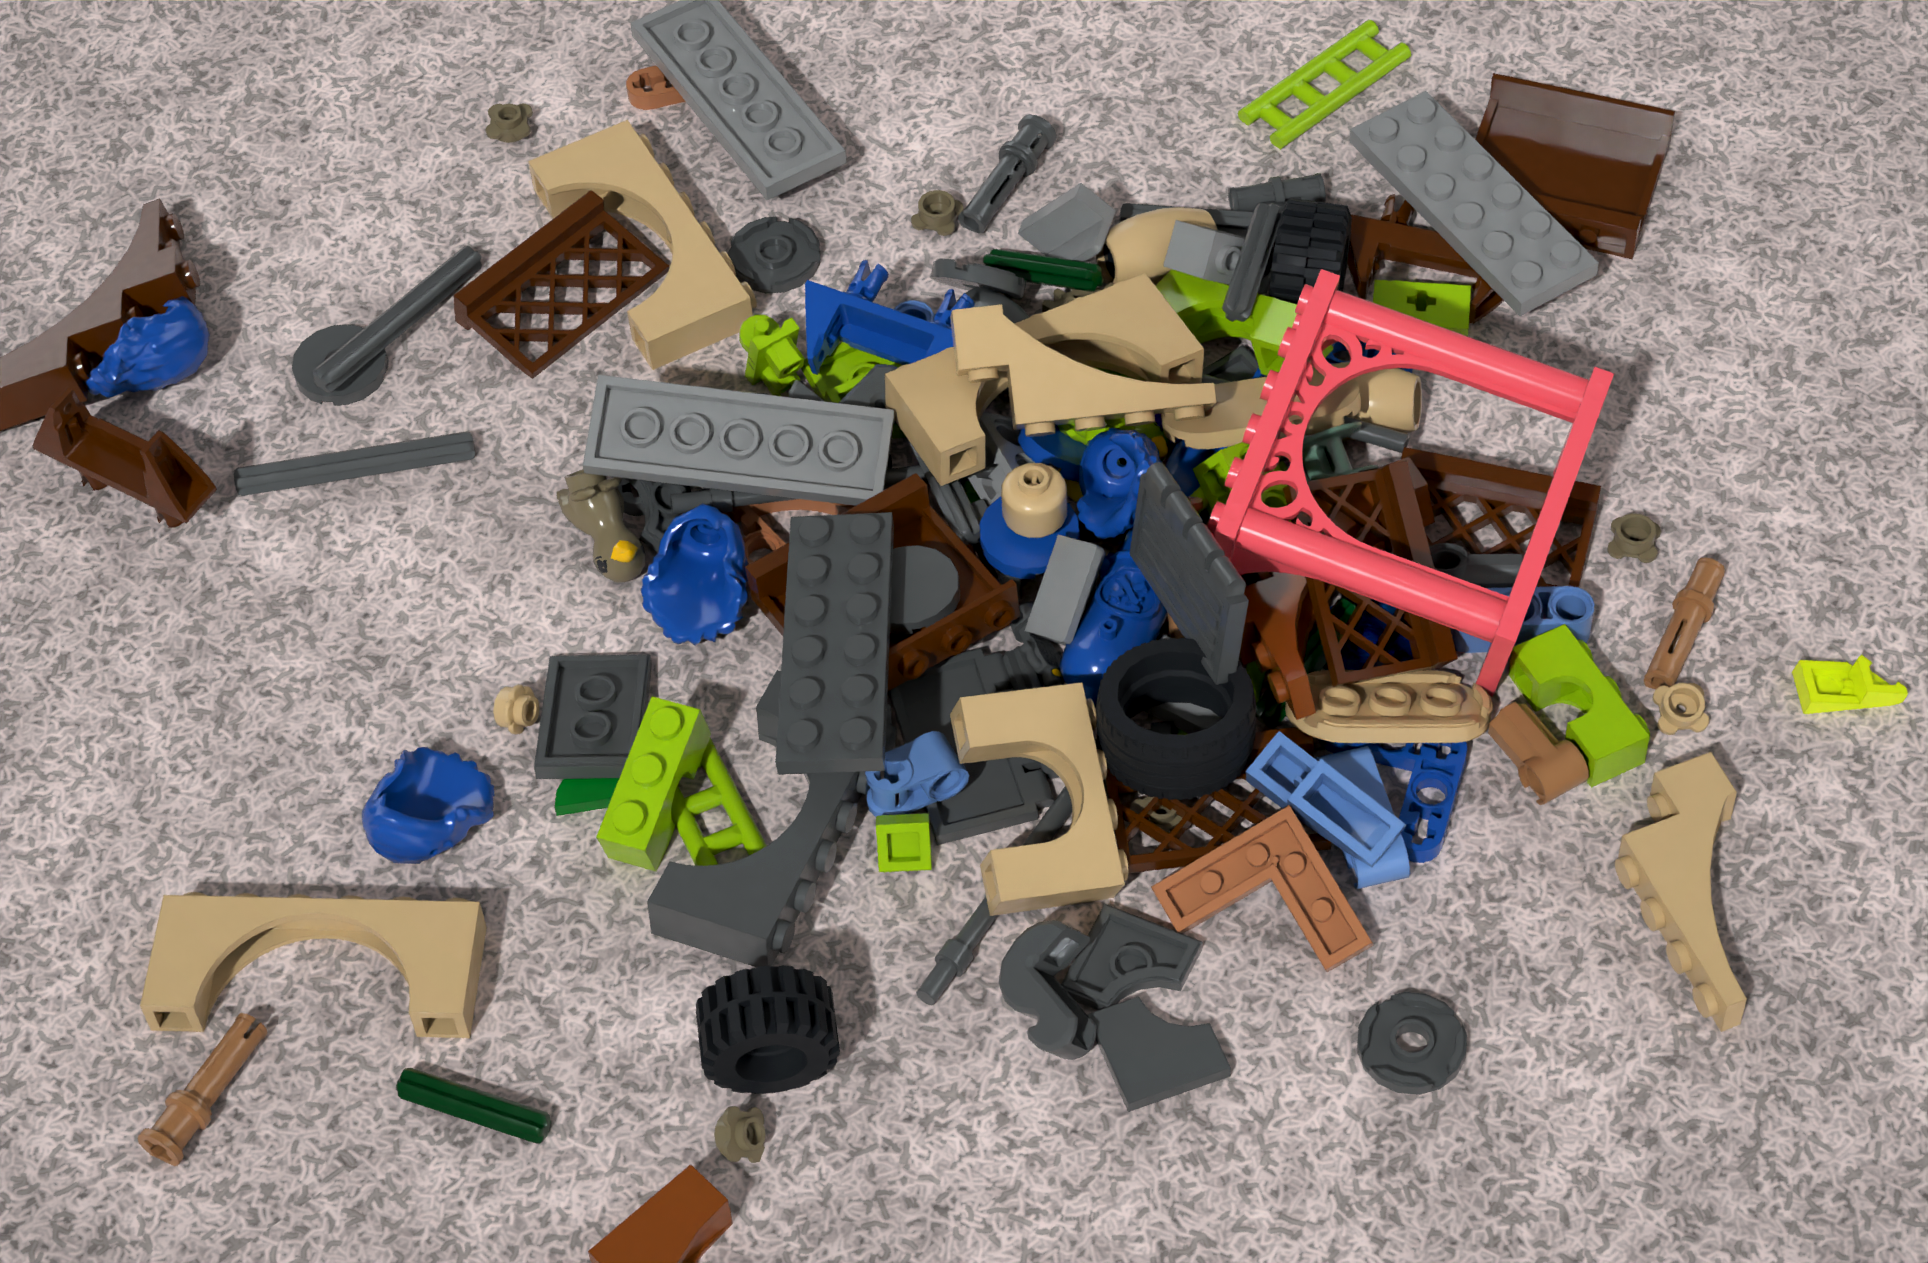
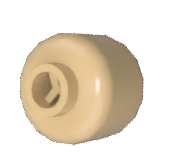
(1034, 500)

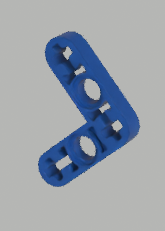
(1426, 772)

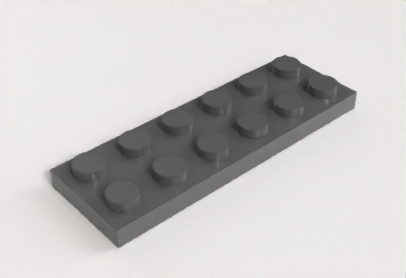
(836, 644)

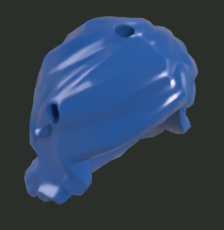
(153, 351)
(1112, 487)
(697, 577)
(426, 805)

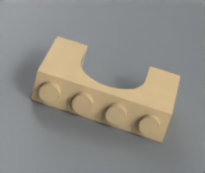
(1056, 730)

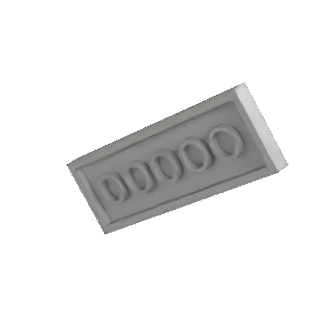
(738, 95)
(1473, 203)
(738, 441)

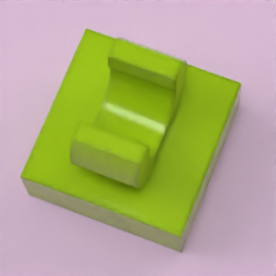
(903, 842)

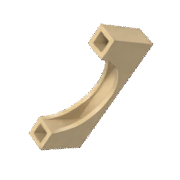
(212, 938)

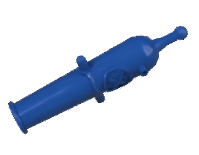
(1124, 604)

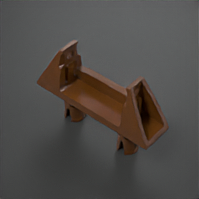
(1396, 241)
(110, 456)

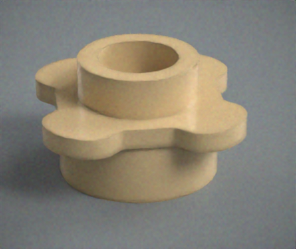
(1684, 694)

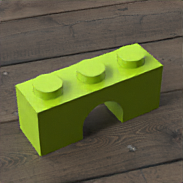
(1562, 670)
(639, 813)

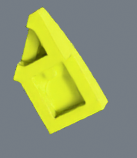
(1840, 686)

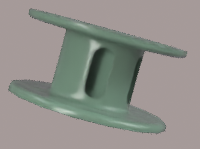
(1325, 454)

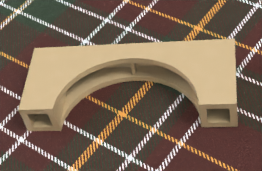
(701, 294)
(1114, 329)

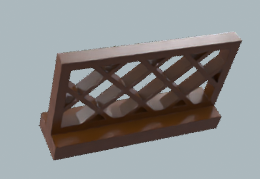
(529, 265)
(1506, 491)
(1403, 536)
(1181, 853)

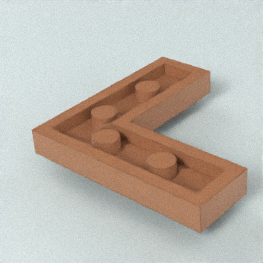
(1266, 853)

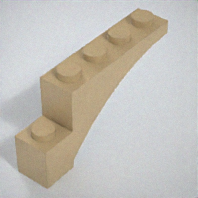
(1056, 390)
(1671, 875)

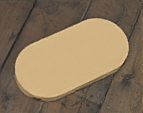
(1237, 400)
(1396, 709)

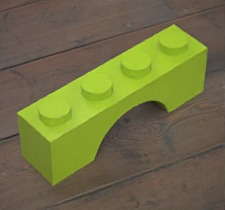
(1200, 308)

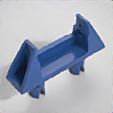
(872, 327)

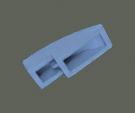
(1324, 800)

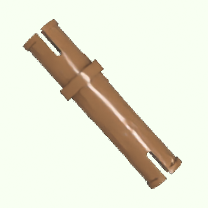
(1691, 609)

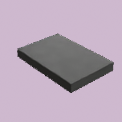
(591, 715)

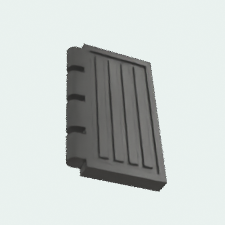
(1189, 571)
(998, 790)

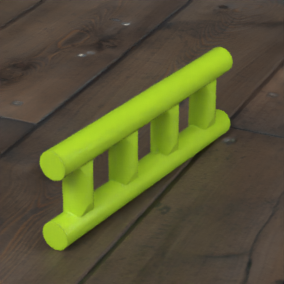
(1330, 63)
(721, 793)

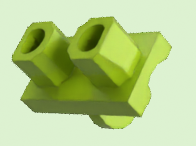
(771, 352)

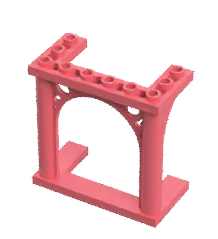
(1264, 539)

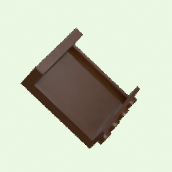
(1579, 157)
(983, 601)

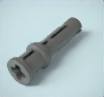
(1016, 160)

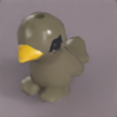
(598, 509)

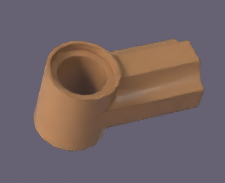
(1541, 759)

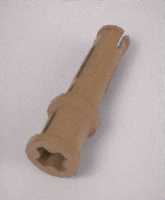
(190, 1108)

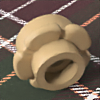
(516, 708)

